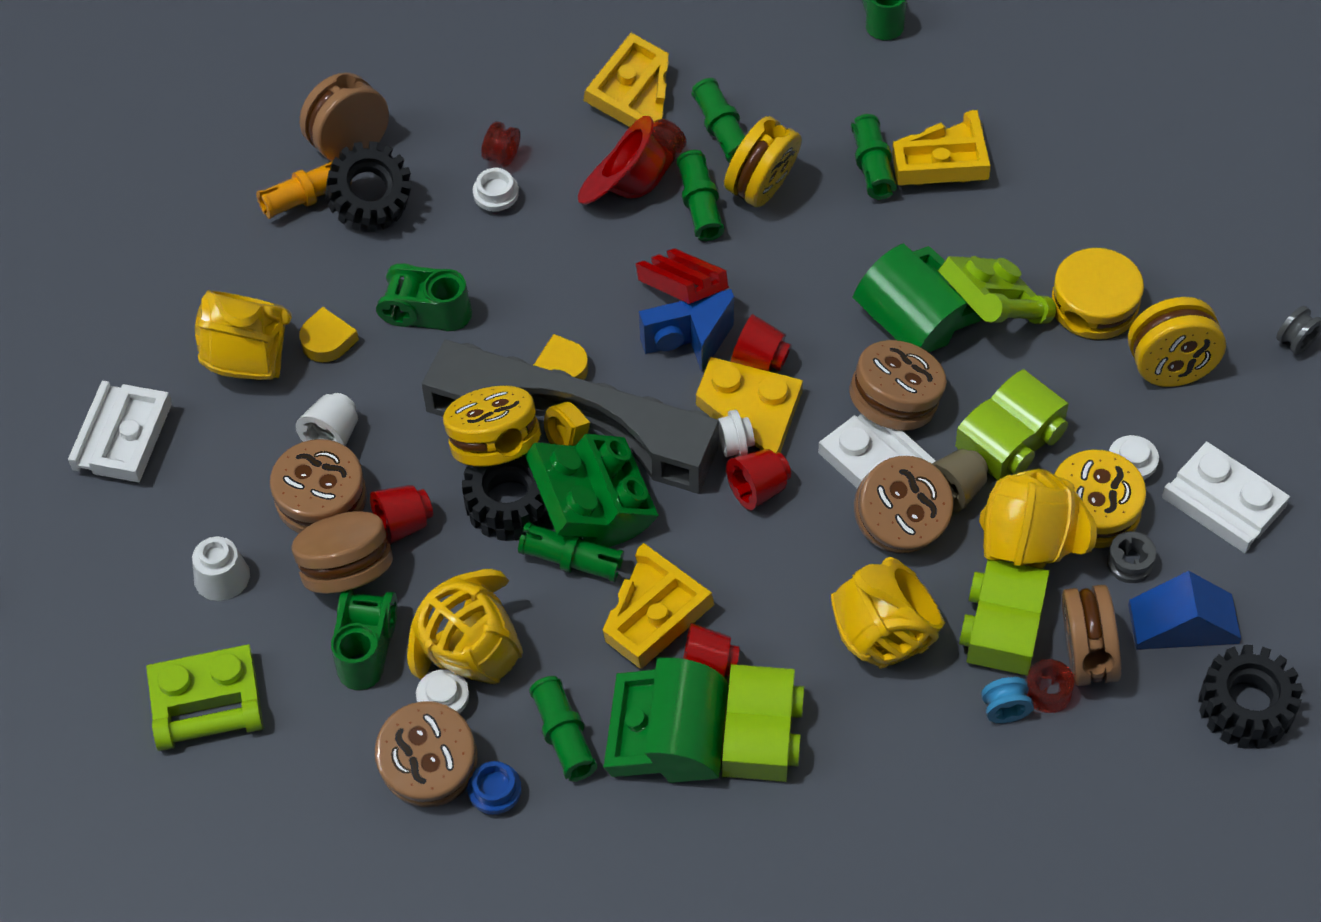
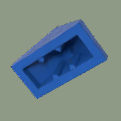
(1184, 614)

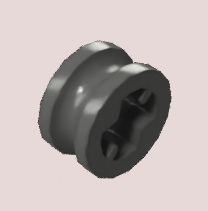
(1300, 330)
(1133, 542)

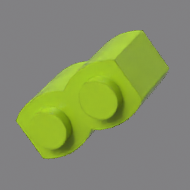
(1014, 424)
(1006, 616)
(760, 723)

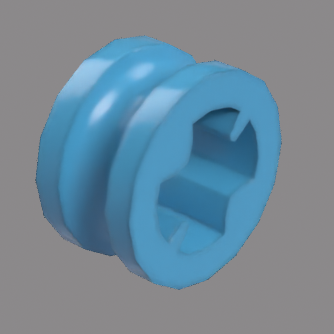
(1007, 700)

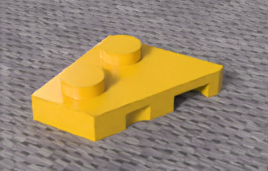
(631, 82)
(943, 154)
(756, 394)
(654, 608)

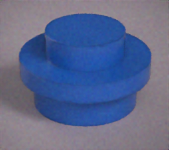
(494, 788)

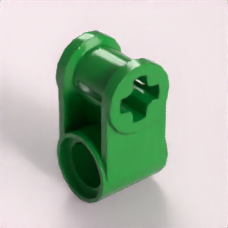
(426, 296)
(363, 628)

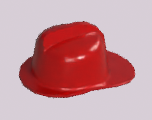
(631, 167)

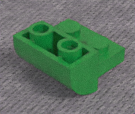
(913, 298)
(592, 489)
(668, 722)

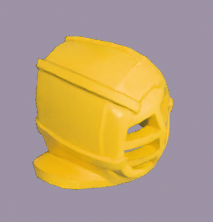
(240, 335)
(1035, 520)
(886, 613)
(476, 640)

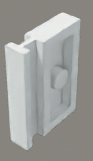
(120, 431)
(862, 445)
(1225, 497)

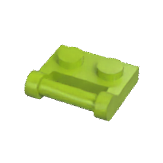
(996, 290)
(199, 685)

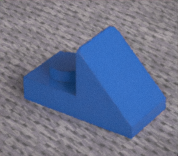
(679, 323)

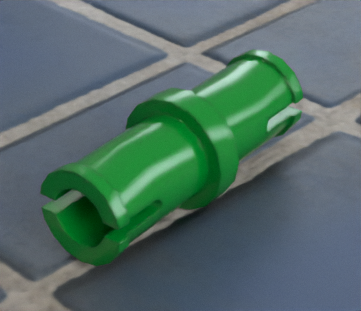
(720, 118)
(873, 156)
(700, 195)
(570, 552)
(563, 728)

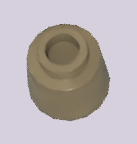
(965, 473)

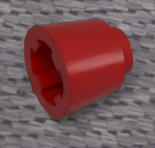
(761, 346)
(757, 476)
(401, 510)
(711, 649)

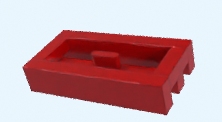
(680, 274)

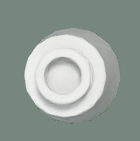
(329, 419)
(219, 569)

